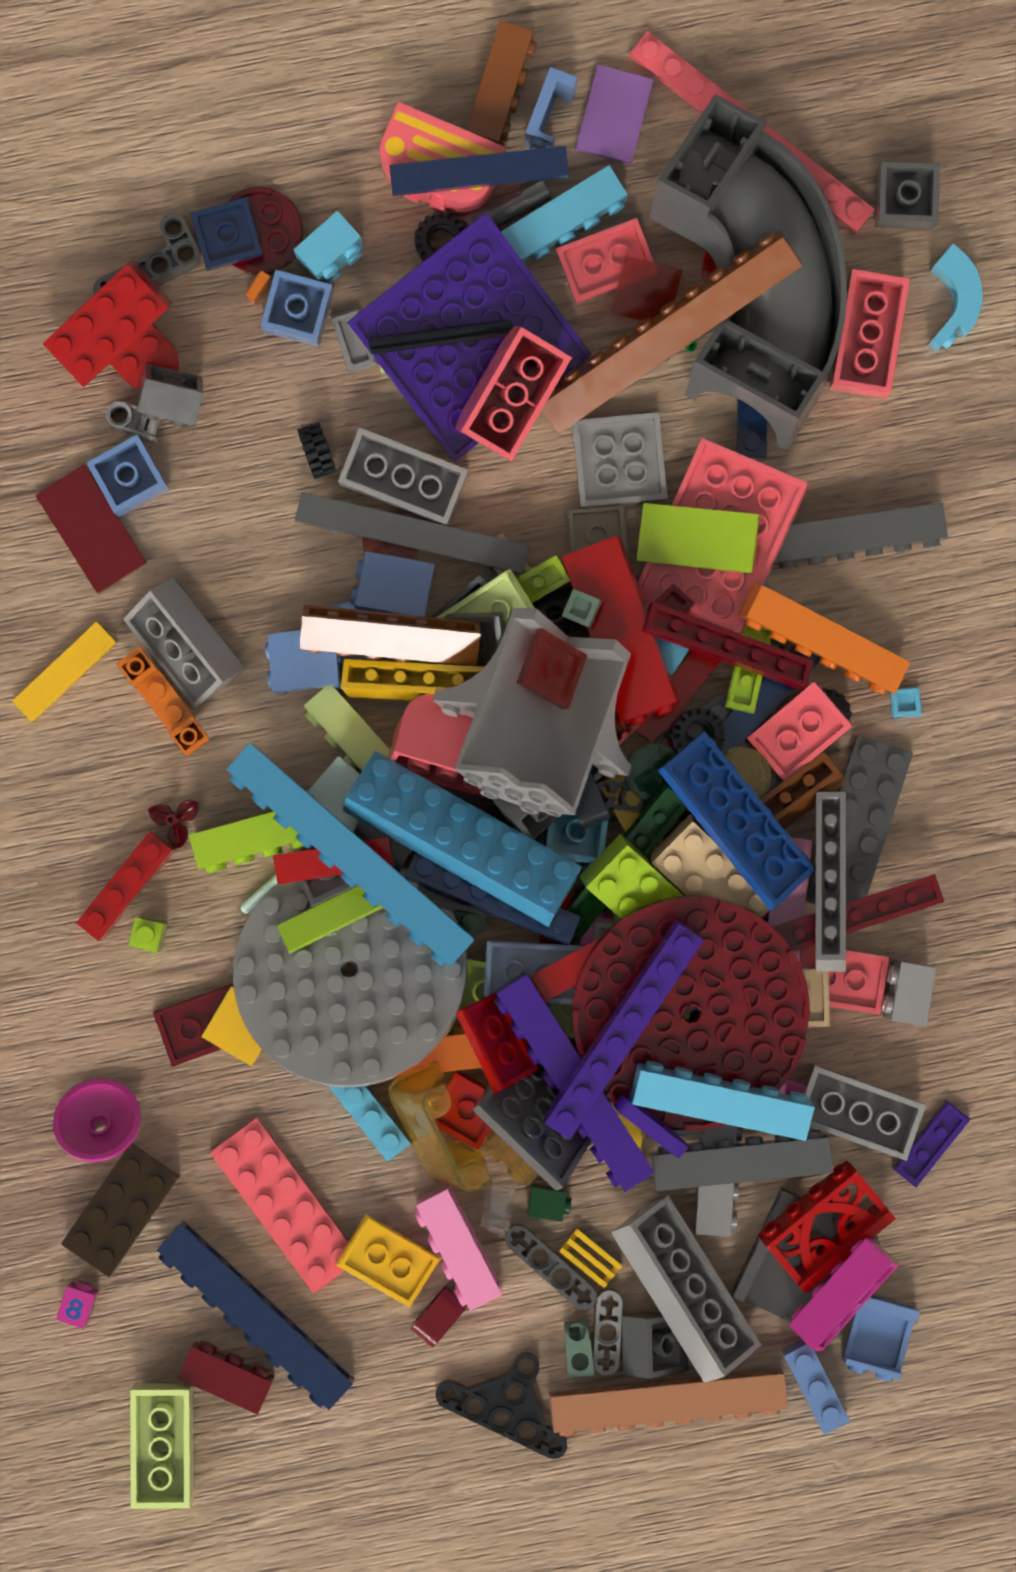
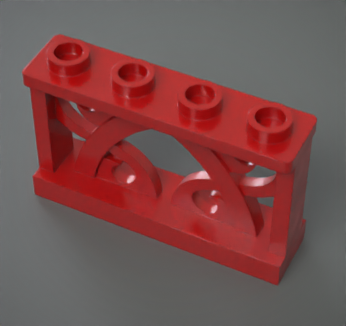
(799, 1218)

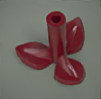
(163, 815)

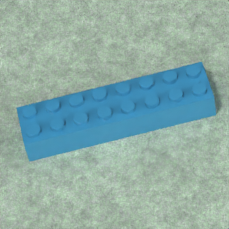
(461, 838)

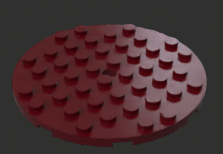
(739, 979)

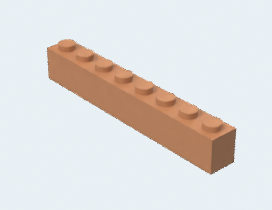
(667, 1400)

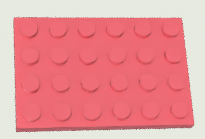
(736, 484)

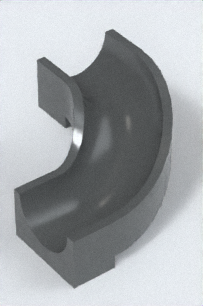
(726, 194)

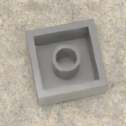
(908, 992)

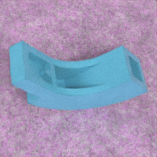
(965, 285)

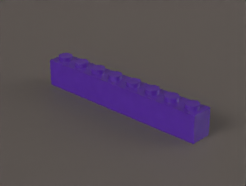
(623, 1028)
(559, 1058)

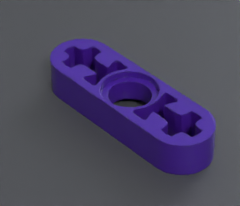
(651, 1126)

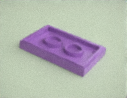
(614, 114)

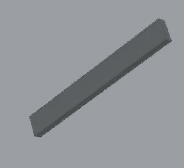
(411, 533)

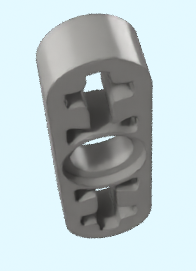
(598, 1353)

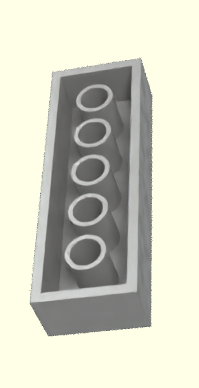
(686, 1289)

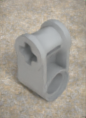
(134, 423)

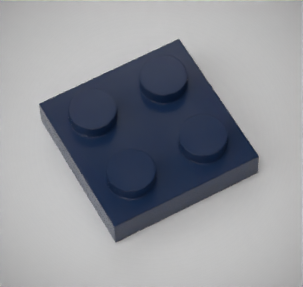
(226, 234)

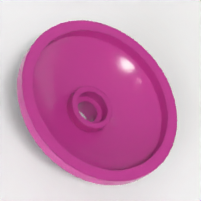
(87, 1108)

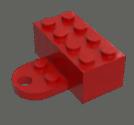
(116, 330)

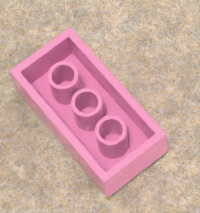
(459, 1246)

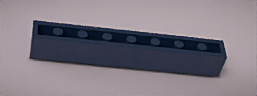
(255, 1315)

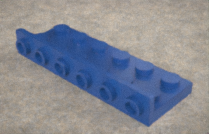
(737, 820)

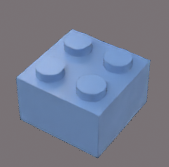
(297, 308)
(127, 476)

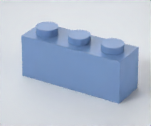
(815, 1386)

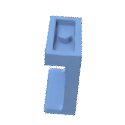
(556, 85)
(392, 585)
(298, 669)
(879, 1337)

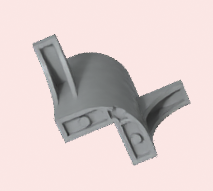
(527, 746)

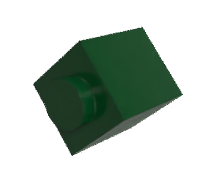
(548, 1203)

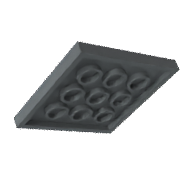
(519, 1120)

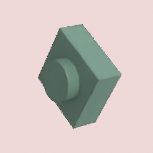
(581, 608)

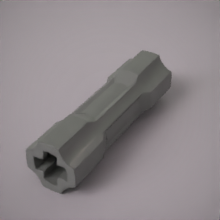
(524, 198)

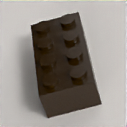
(120, 1210)

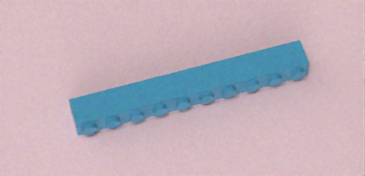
(350, 854)

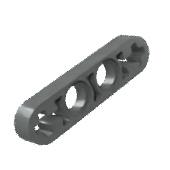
(548, 1269)

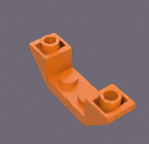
(164, 701)

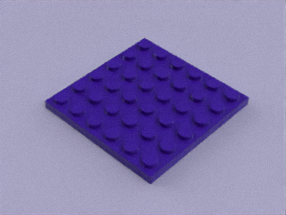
(460, 284)

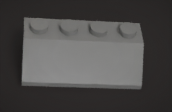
(183, 643)

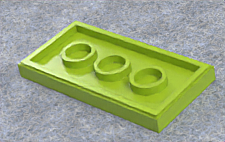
(698, 538)

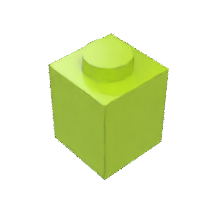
(147, 934)

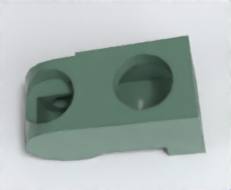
(578, 1349)

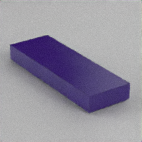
(932, 1143)

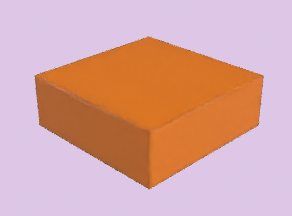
(258, 287)

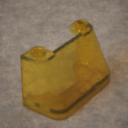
(419, 1101)

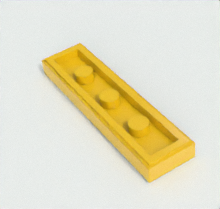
(64, 672)

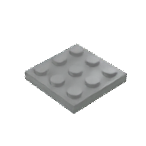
(620, 460)

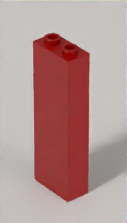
(607, 575)

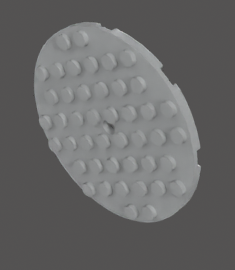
(338, 1025)

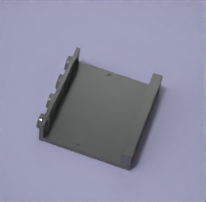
(765, 1280)

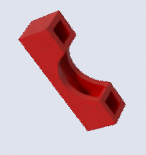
(125, 886)

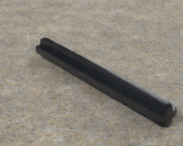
(439, 336)

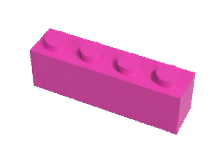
(843, 1294)

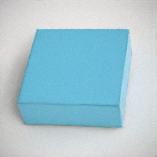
(905, 702)

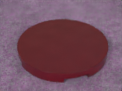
(277, 228)

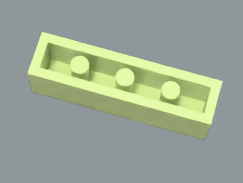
(344, 727)

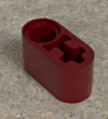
(438, 1317)

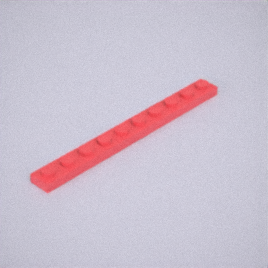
(699, 91)

